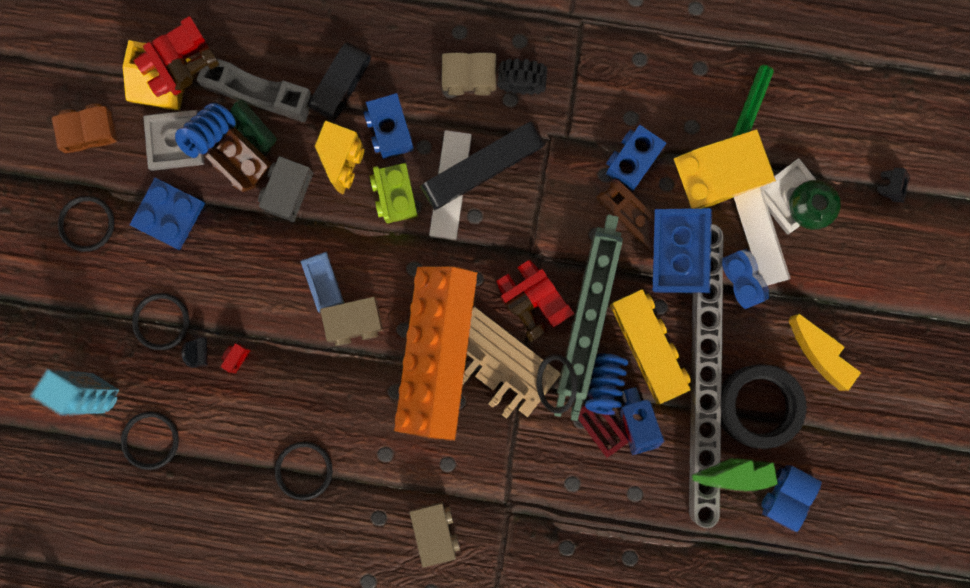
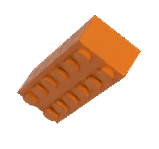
(435, 352)

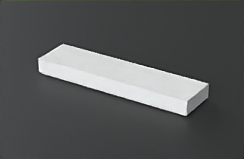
(446, 219)
(762, 236)

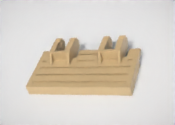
(505, 361)

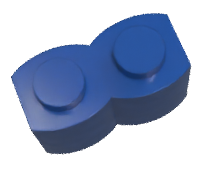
(748, 284)
(791, 497)

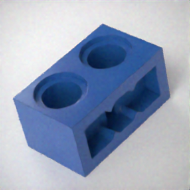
(638, 160)

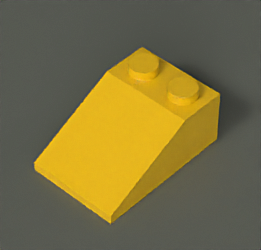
(724, 170)

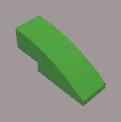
(738, 475)

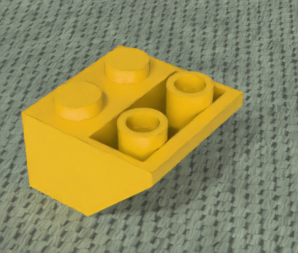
(136, 83)
(339, 153)

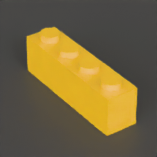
(650, 347)

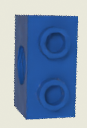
(383, 111)

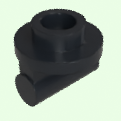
(195, 353)

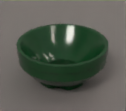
(803, 210)

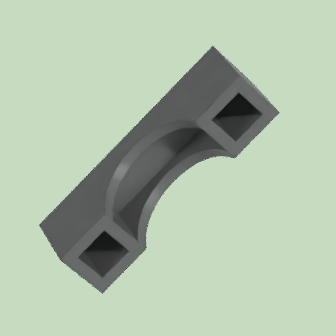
(276, 97)

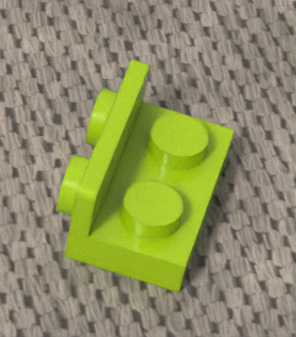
(394, 193)

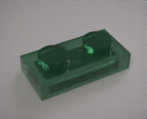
(252, 127)

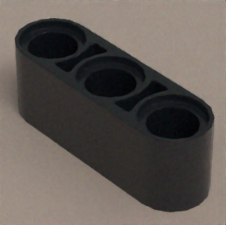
(340, 81)

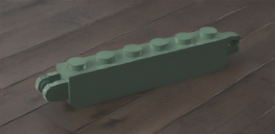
(590, 313)

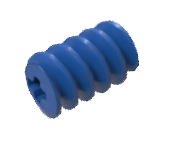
(204, 130)
(604, 384)

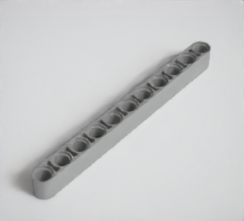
(712, 388)

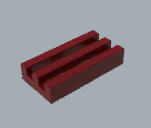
(614, 447)

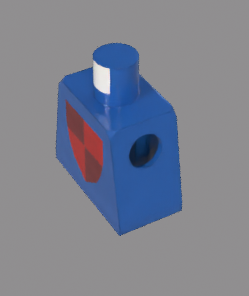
(643, 434)

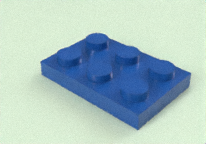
(682, 250)

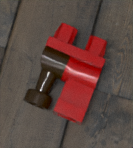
(169, 55)
(532, 293)

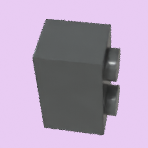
(285, 188)

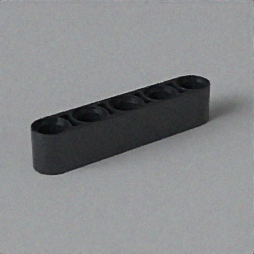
(482, 165)

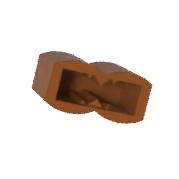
(84, 128)

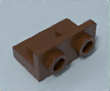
(239, 161)

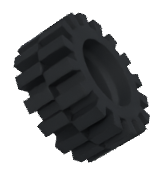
(522, 76)

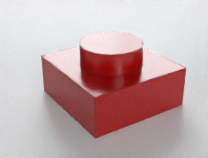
(234, 357)

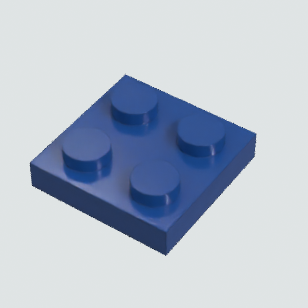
(167, 213)

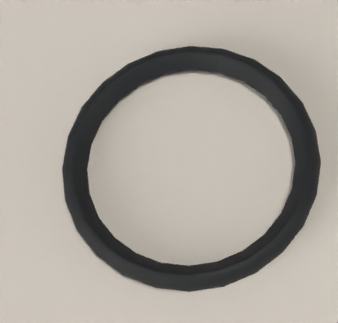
(61, 223)
(160, 296)
(573, 379)
(129, 457)
(278, 474)

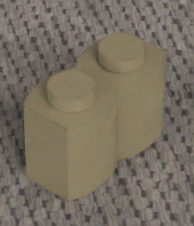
(469, 73)

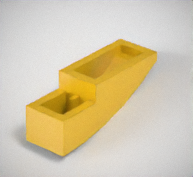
(823, 353)

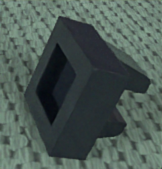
(899, 183)

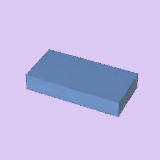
(322, 281)

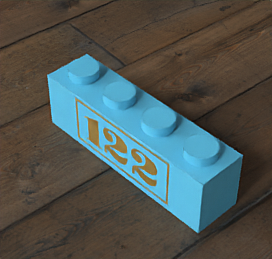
(75, 392)

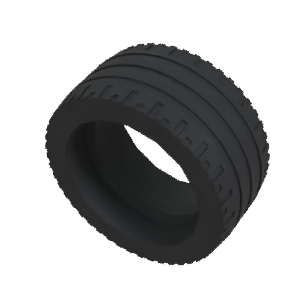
(794, 402)

